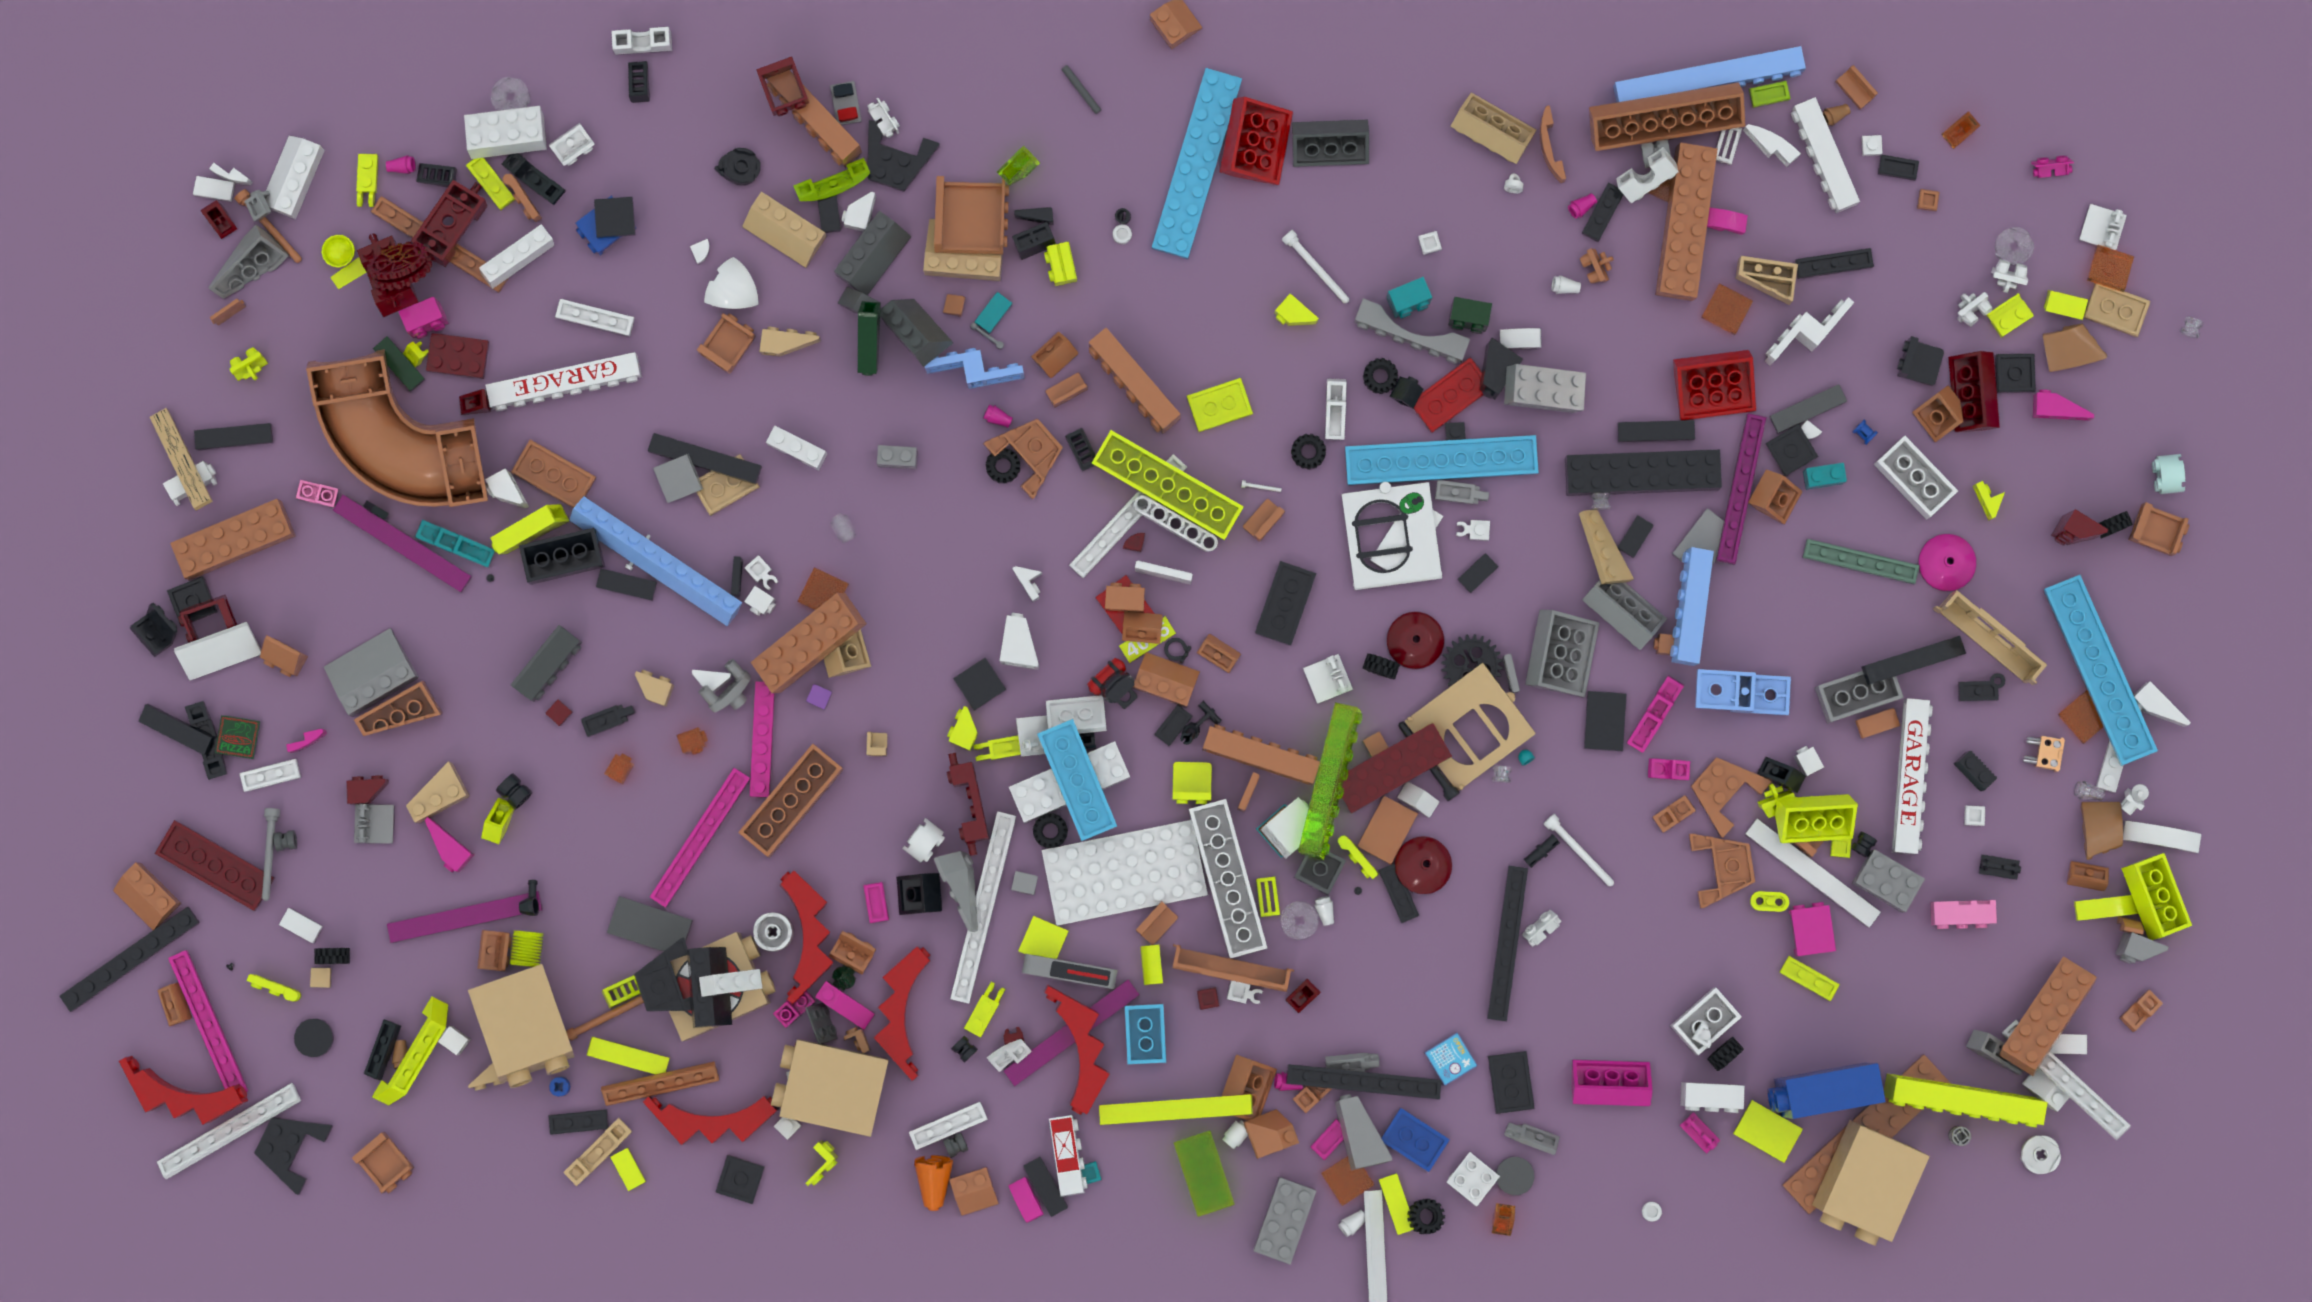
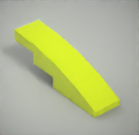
(2105, 907)
(627, 1056)

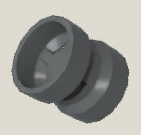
(285, 840)
(955, 1145)

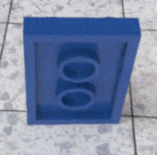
(1414, 1139)

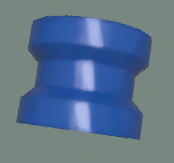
(562, 1085)

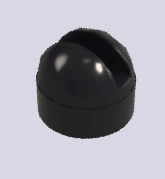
(1119, 216)

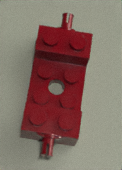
(461, 205)
(385, 300)
(964, 775)

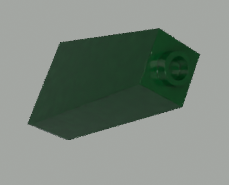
(868, 337)

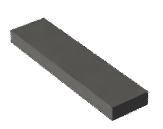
(1808, 408)

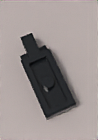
(606, 719)

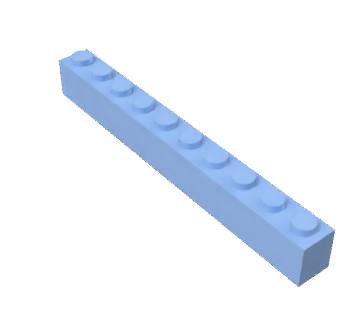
(1742, 70)
(656, 561)

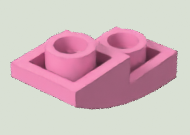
(316, 493)

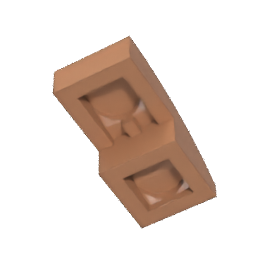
(1877, 723)
(1674, 813)
(2130, 925)
(2141, 1010)
(1309, 1097)

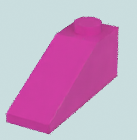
(2055, 406)
(449, 849)
(845, 1005)

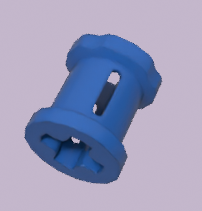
(1865, 432)

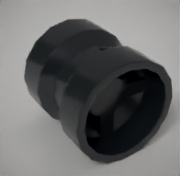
(1864, 844)
(964, 1049)

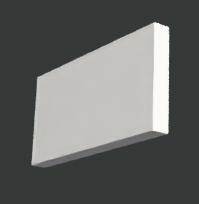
(1394, 539)
(218, 651)

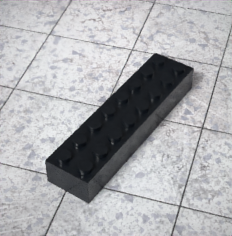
(1643, 472)

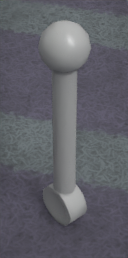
(999, 345)

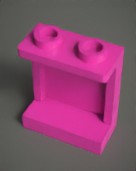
(1812, 929)

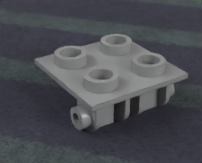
(374, 823)

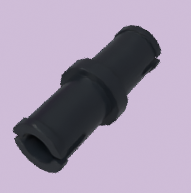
(1541, 850)

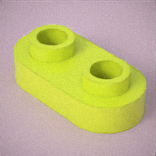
(1769, 901)

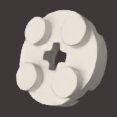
(2051, 1153)

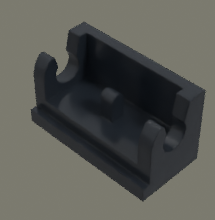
(1033, 240)

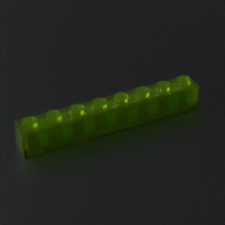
(1329, 781)

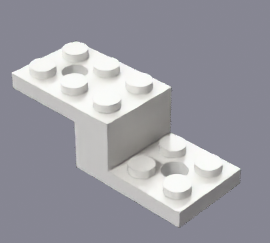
(1808, 330)

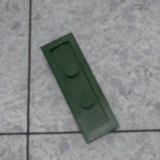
(400, 364)

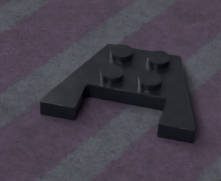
(894, 166)
(659, 984)
(281, 1144)

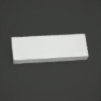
(270, 775)

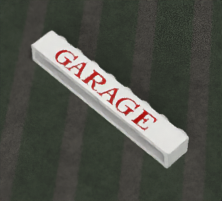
(563, 381)
(1911, 776)

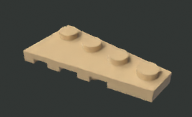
(1605, 553)

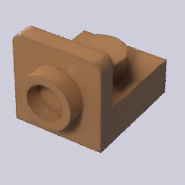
(861, 1042)

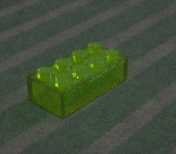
(1203, 1173)

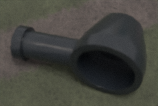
(530, 905)

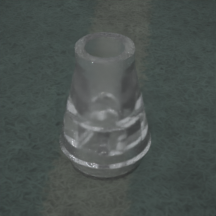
(2087, 791)

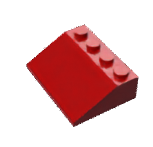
(1256, 141)
(1715, 384)

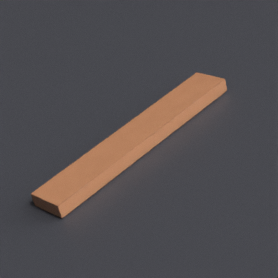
(660, 1083)

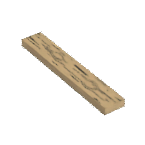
(181, 459)

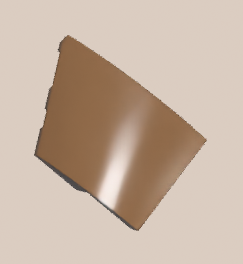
(2071, 348)
(2101, 827)

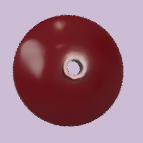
(1405, 650)
(1410, 865)

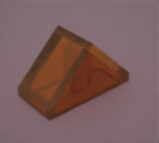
(1961, 130)

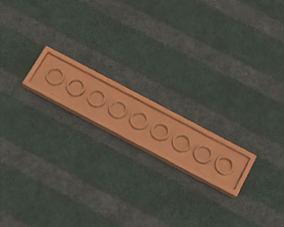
(1880, 1117)

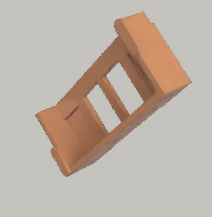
(1231, 969)

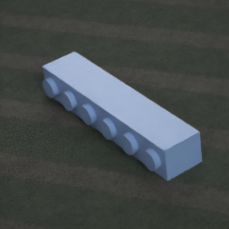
(1692, 606)

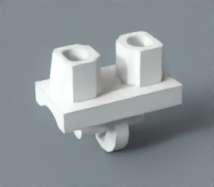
(2018, 276)
(1970, 306)
(2135, 798)

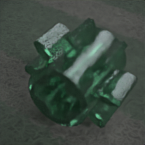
(843, 977)

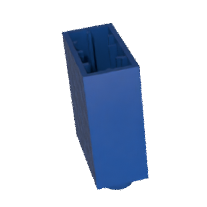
(1827, 1090)

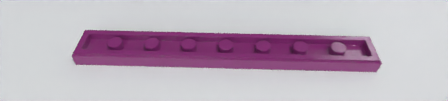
(1741, 489)
(402, 543)
(457, 918)
(1064, 1038)

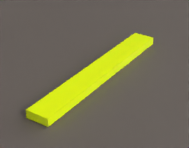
(1175, 1109)

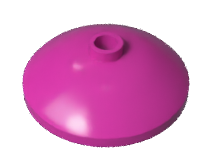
(1935, 567)

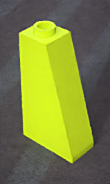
(529, 528)

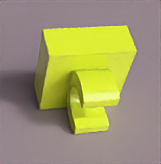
(414, 353)

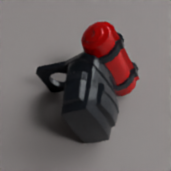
(1113, 683)

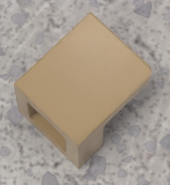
(876, 744)

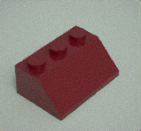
(2077, 528)

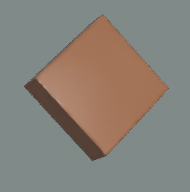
(1928, 200)
(1375, 744)

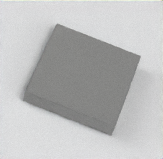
(678, 478)

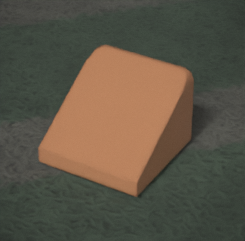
(954, 305)

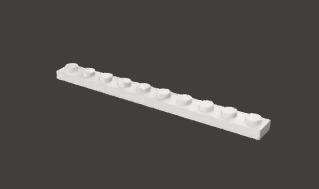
(985, 903)

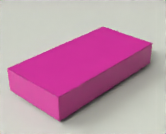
(876, 902)
(1328, 1140)

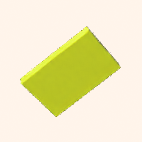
(1219, 405)
(1767, 1131)

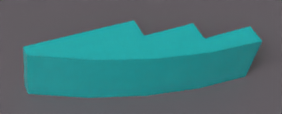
(454, 543)

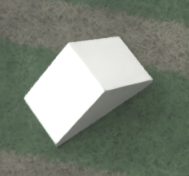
(714, 680)
(1418, 799)

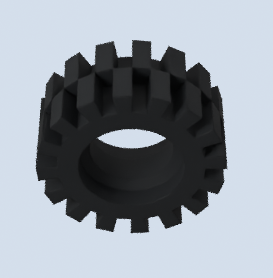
(1380, 364)
(1304, 462)
(1010, 474)
(2116, 523)
(1381, 666)
(1050, 842)
(332, 956)
(1725, 1054)
(1415, 1219)

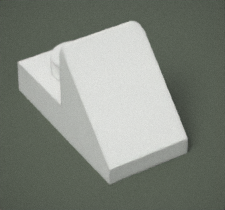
(1025, 577)

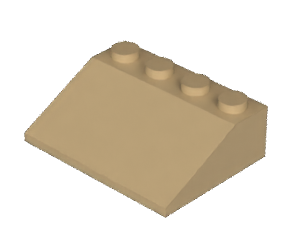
(960, 264)

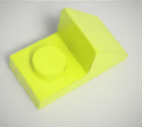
(1989, 504)

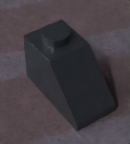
(1781, 774)

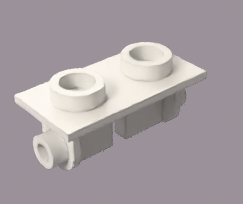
(879, 111)
(1534, 933)

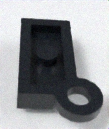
(1980, 689)

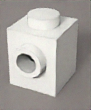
(760, 602)

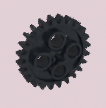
(1488, 657)

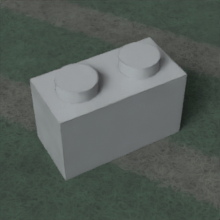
(897, 457)

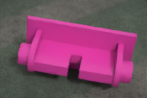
(2060, 166)
(1700, 1133)

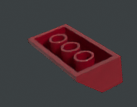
(1975, 386)

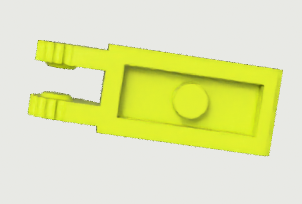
(367, 178)
(999, 748)
(1356, 856)
(275, 988)
(983, 1011)

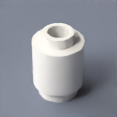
(1235, 1134)

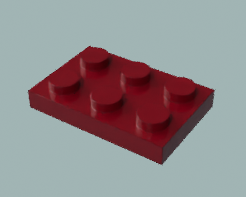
(457, 355)

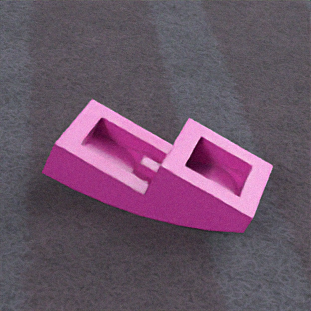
(310, 738)
(1668, 769)

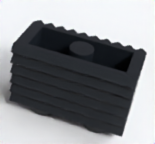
(1975, 771)

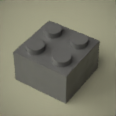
(1320, 873)

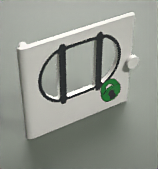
(1421, 547)

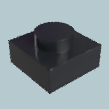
(1455, 431)

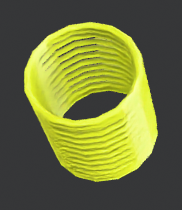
(525, 955)

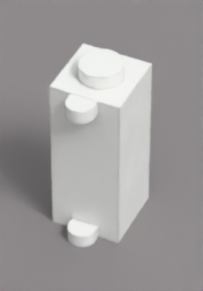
(175, 488)

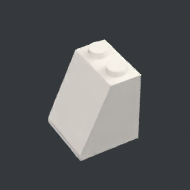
(1017, 643)

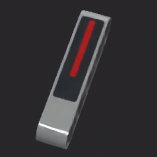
(1069, 971)

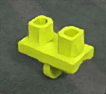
(249, 366)
(1769, 803)

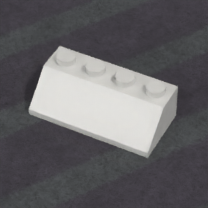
(293, 176)

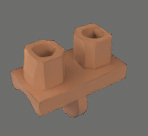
(1599, 274)

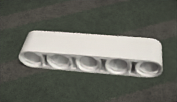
(1184, 523)

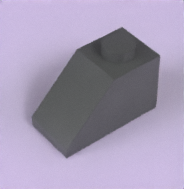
(852, 299)

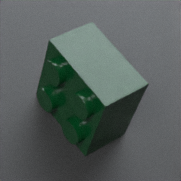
(1469, 315)

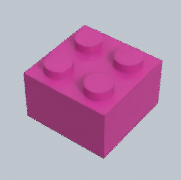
(423, 318)

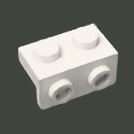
(572, 145)

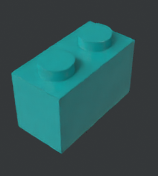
(1824, 476)

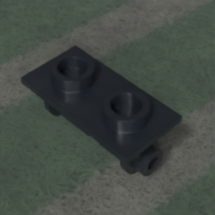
(1999, 867)

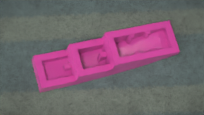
(1655, 714)

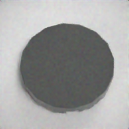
(1515, 1175)

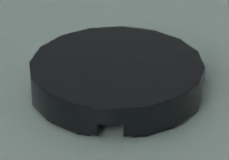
(741, 166)
(313, 1037)

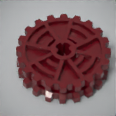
(399, 266)

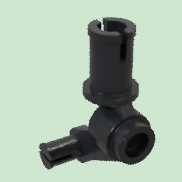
(1192, 730)

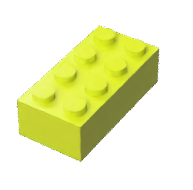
(2156, 896)

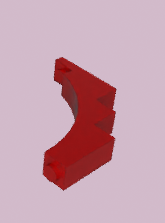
(813, 960)
(1080, 1021)
(894, 1036)
(155, 1092)
(686, 1124)

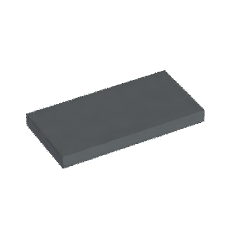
(647, 924)

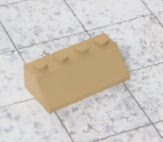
(1493, 128)
(784, 229)

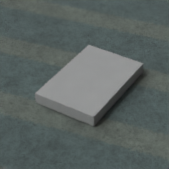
(1703, 535)

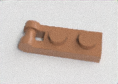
(521, 197)

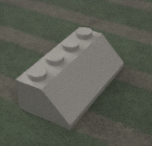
(1625, 611)

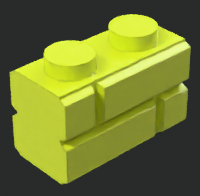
(1061, 264)

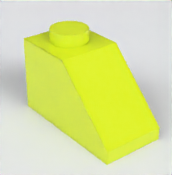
(1294, 313)
(497, 821)

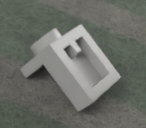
(257, 204)

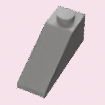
(1990, 1048)

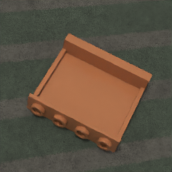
(970, 217)

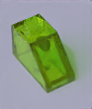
(1018, 166)

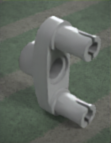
(732, 694)

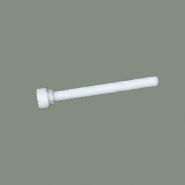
(1292, 240)
(1554, 824)

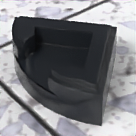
(376, 510)

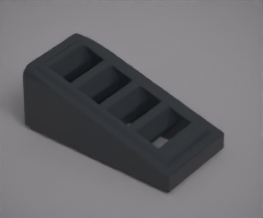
(638, 94)
(451, 176)
(1037, 215)
(1069, 437)

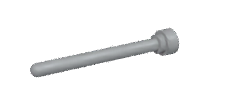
(271, 816)

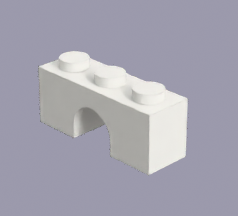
(641, 42)
(1636, 186)
(796, 447)
(730, 982)

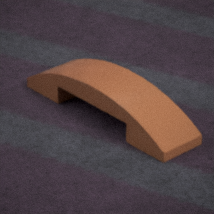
(1555, 167)

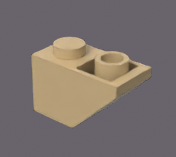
(655, 689)

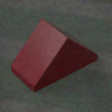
(219, 219)
(474, 402)
(1302, 995)

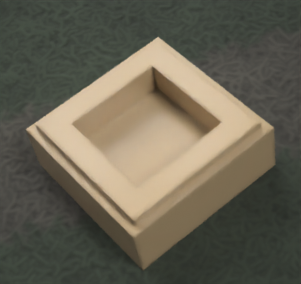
(320, 977)

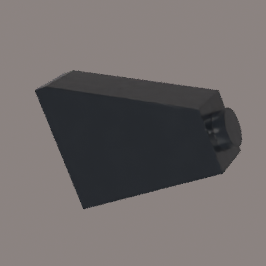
(1494, 368)

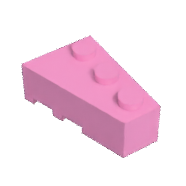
(1963, 913)

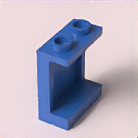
(587, 229)

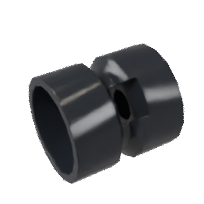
(516, 793)

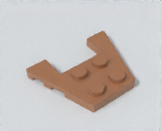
(1034, 446)
(1717, 787)
(1731, 865)

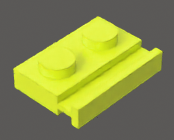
(2010, 315)

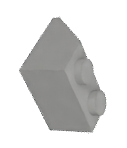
(2138, 948)

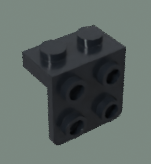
(1920, 361)
(155, 630)

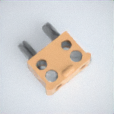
(2050, 753)

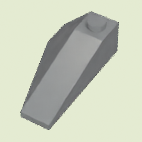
(251, 258)
(958, 872)

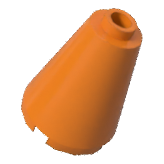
(933, 1179)

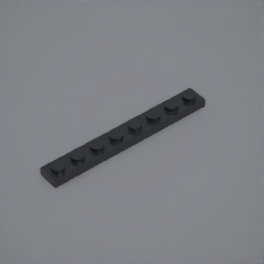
(1507, 943)
(129, 959)
(1363, 1081)

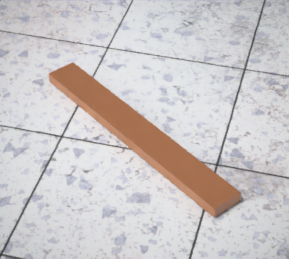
(410, 225)

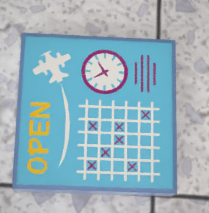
(1450, 1059)

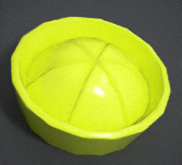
(338, 251)

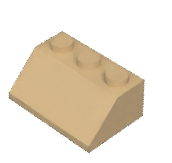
(848, 657)

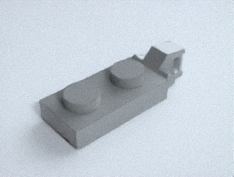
(1459, 492)
(1353, 1062)
(1533, 1137)

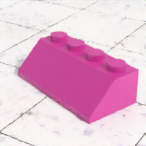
(1611, 1083)

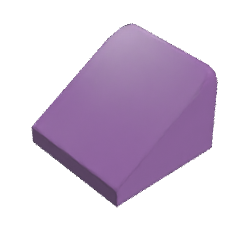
(818, 696)

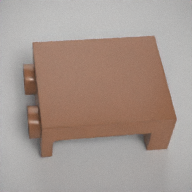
(727, 343)
(2159, 530)
(384, 1162)

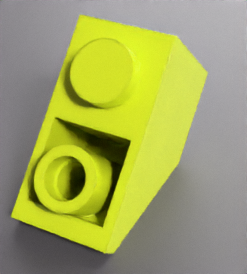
(964, 732)

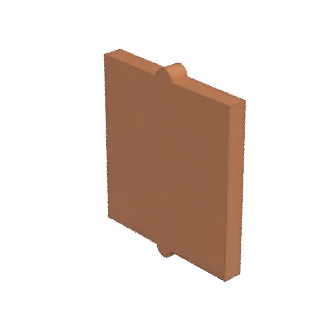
(227, 312)

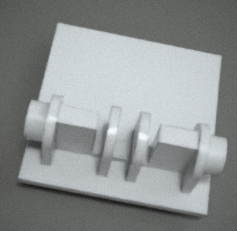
(2103, 226)
(1327, 678)
(1027, 734)
(1473, 1179)

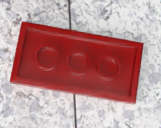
(1449, 395)

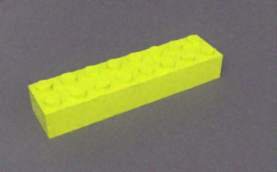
(1167, 485)
(1965, 1099)

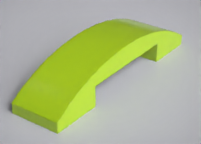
(833, 185)

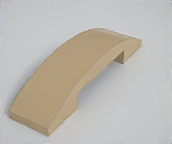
(598, 1152)

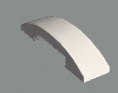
(2161, 836)

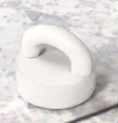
(1513, 186)

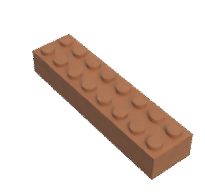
(1667, 116)
(1686, 222)

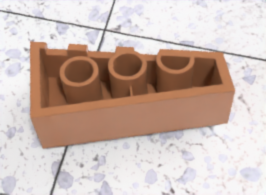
(405, 708)

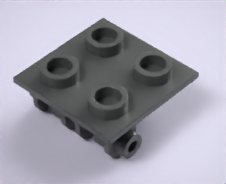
(821, 1023)

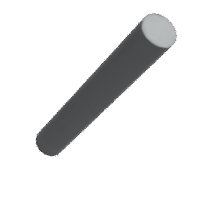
(1081, 89)

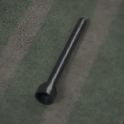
(1449, 791)

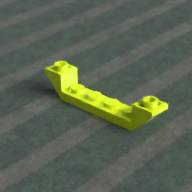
(416, 1055)

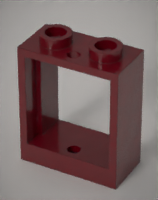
(775, 69)
(224, 607)

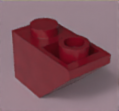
(364, 791)

